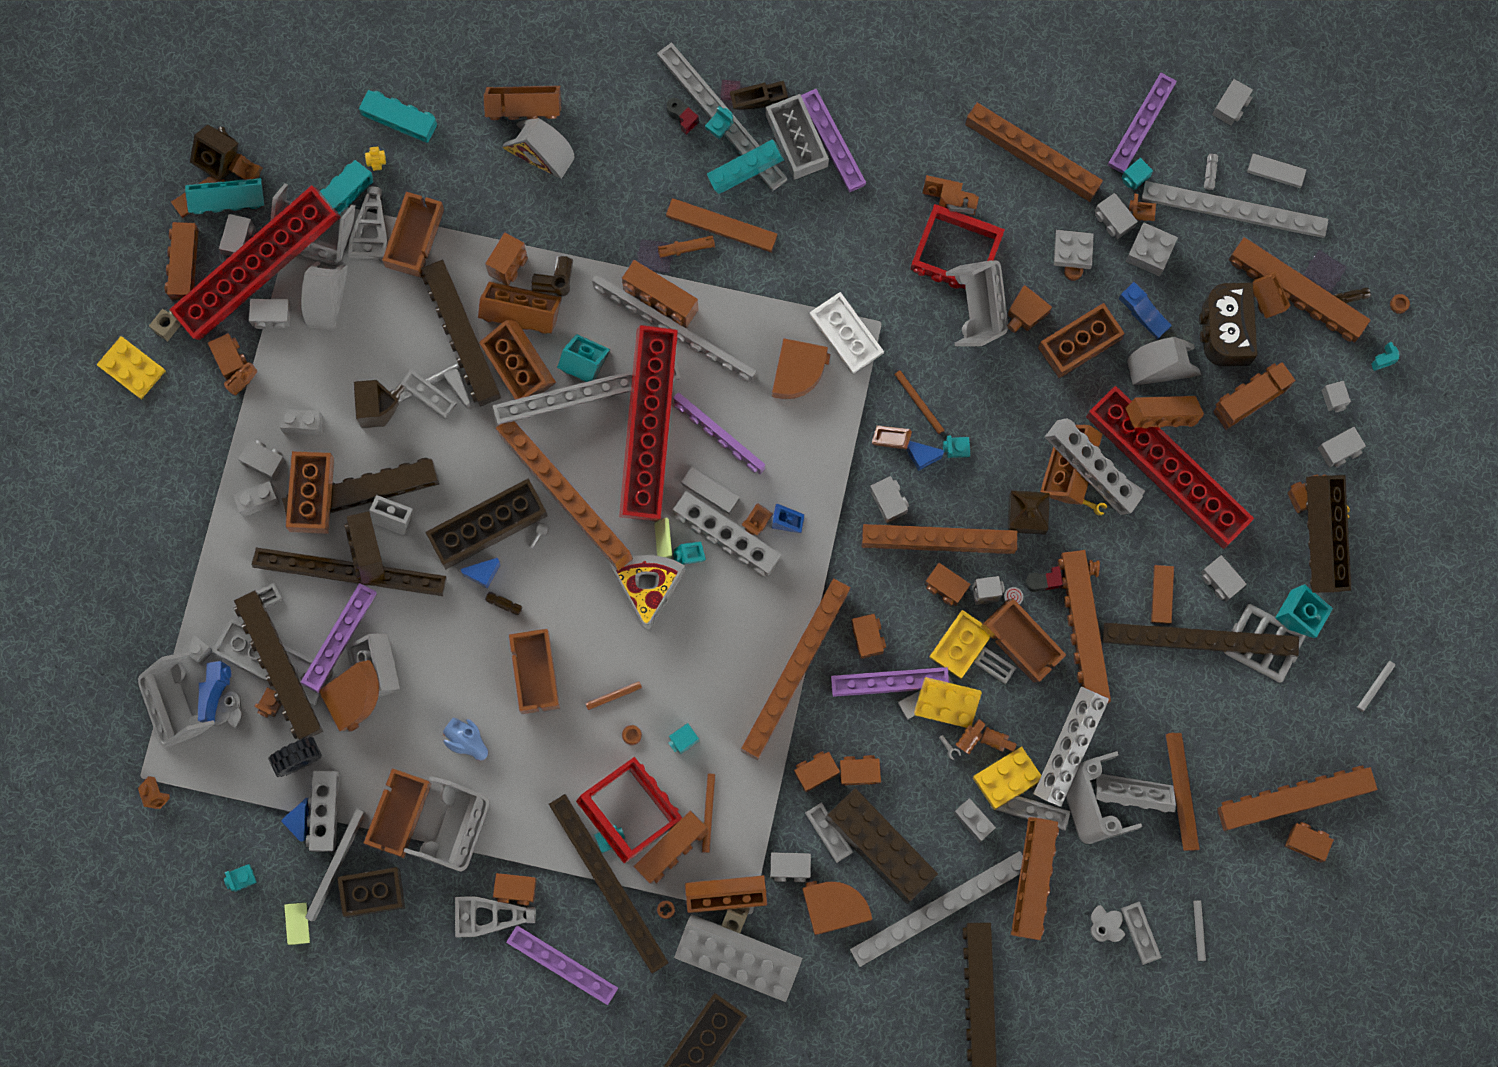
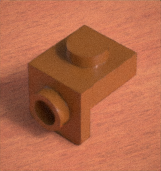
(244, 168)
(1142, 210)
(757, 520)
(151, 795)

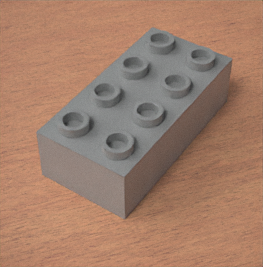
(797, 136)

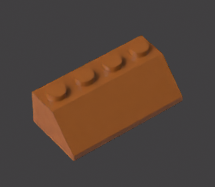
(527, 307)
(1062, 478)

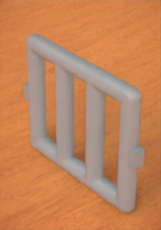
(1263, 667)

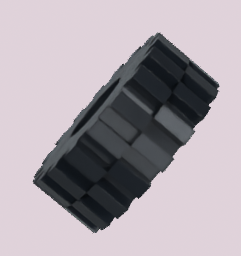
(294, 757)

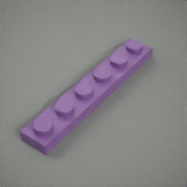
(1142, 123)
(833, 141)
(723, 437)
(338, 638)
(885, 681)
(562, 965)

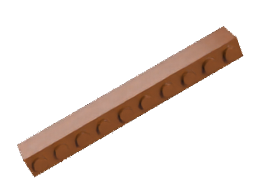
(565, 494)
(795, 669)

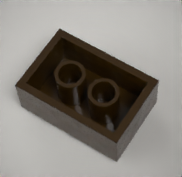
(364, 547)
(371, 892)

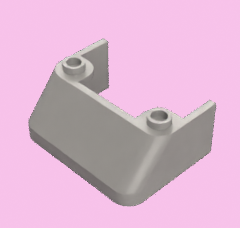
(329, 245)
(984, 300)
(167, 701)
(1084, 806)
(458, 829)

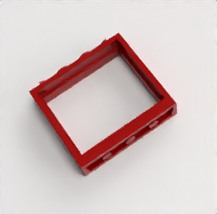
(959, 220)
(603, 825)

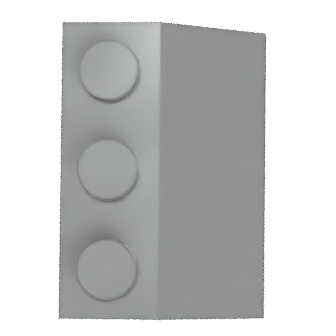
(377, 650)

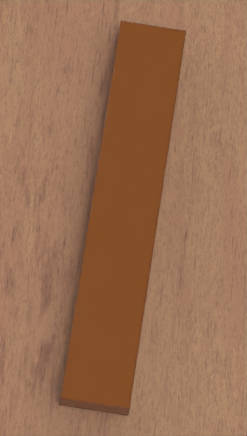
(721, 225)
(1182, 791)

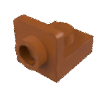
(268, 704)

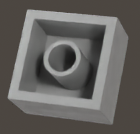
(1151, 249)

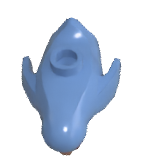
(465, 739)

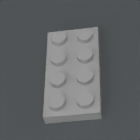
(1135, 793)

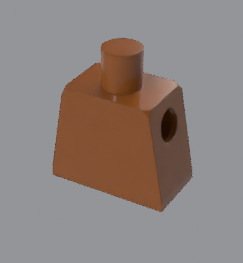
(1027, 310)

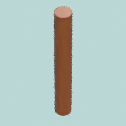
(613, 695)

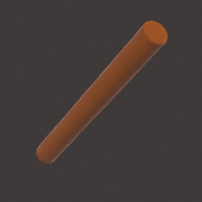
(919, 402)
(708, 812)

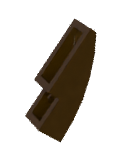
(758, 95)

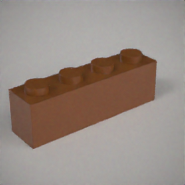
(182, 259)
(1164, 411)
(670, 847)
(725, 894)

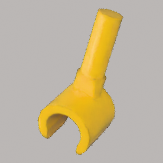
(1094, 506)

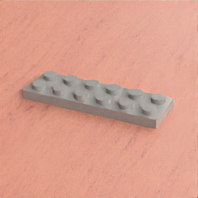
(236, 648)

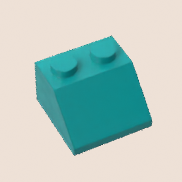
(583, 358)
(1304, 612)

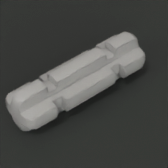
(1211, 169)

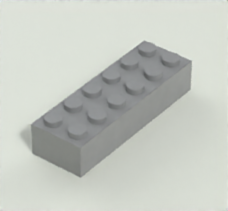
(738, 958)

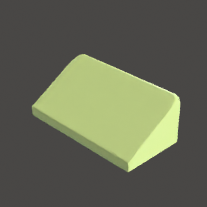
(663, 538)
(297, 924)

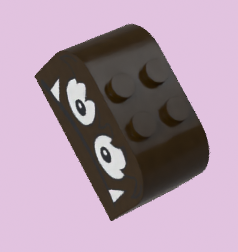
(1229, 325)

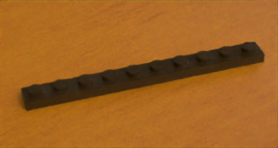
(344, 571)
(1201, 639)
(608, 883)

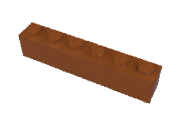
(1035, 878)

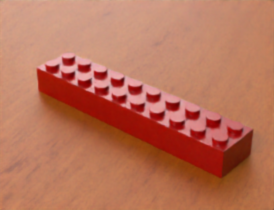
(255, 263)
(648, 423)
(1171, 470)

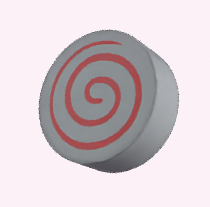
(1013, 593)

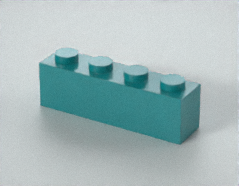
(398, 116)
(745, 166)
(347, 186)
(224, 195)

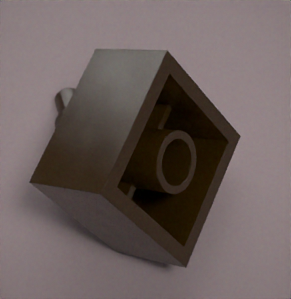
(213, 151)
(375, 403)
(1028, 512)

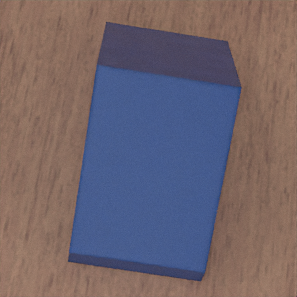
(923, 455)
(787, 519)
(482, 572)
(297, 820)

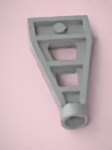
(369, 248)
(466, 916)

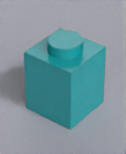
(1136, 174)
(683, 739)

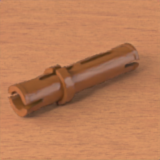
(678, 248)

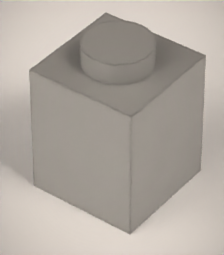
(1336, 396)
(198, 650)

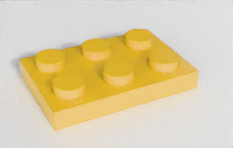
(131, 367)
(960, 645)
(947, 702)
(1007, 778)

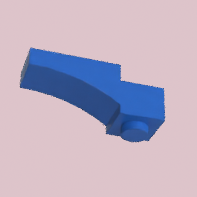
(1144, 311)
(217, 678)

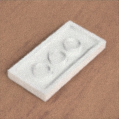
(846, 333)

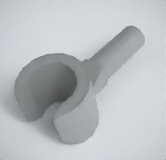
(541, 529)
(949, 747)

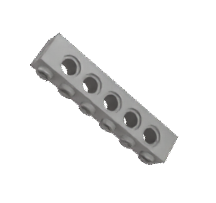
(1084, 464)
(690, 503)
(1071, 746)

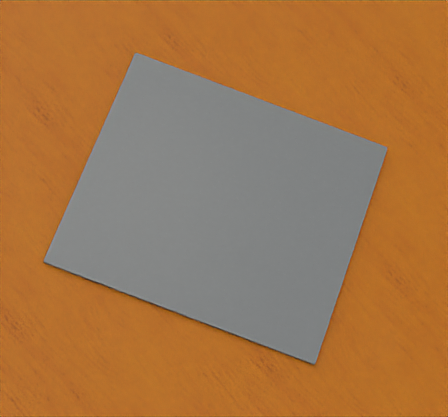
(699, 664)

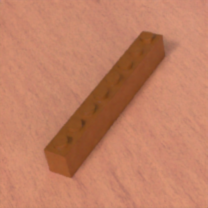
(1033, 152)
(1301, 290)
(939, 539)
(1083, 622)
(1296, 799)

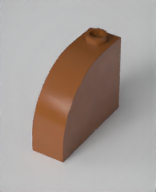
(799, 368)
(352, 695)
(834, 906)

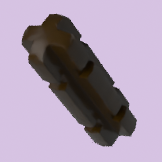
(1354, 295)
(503, 603)

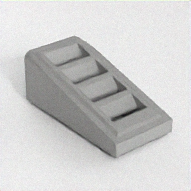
(455, 381)

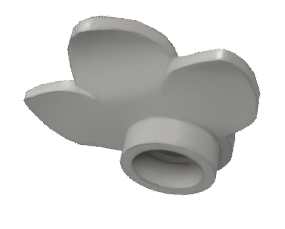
(227, 712)
(1109, 923)

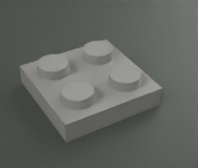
(1073, 249)

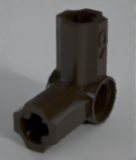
(549, 283)

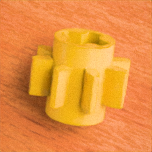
(375, 158)

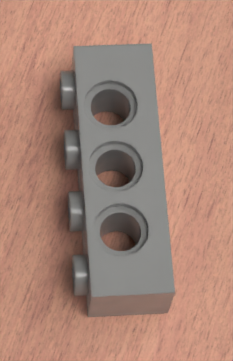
(327, 842)

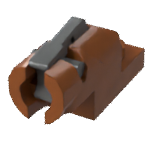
(951, 195)

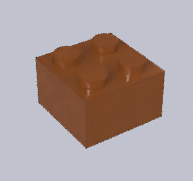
(506, 259)

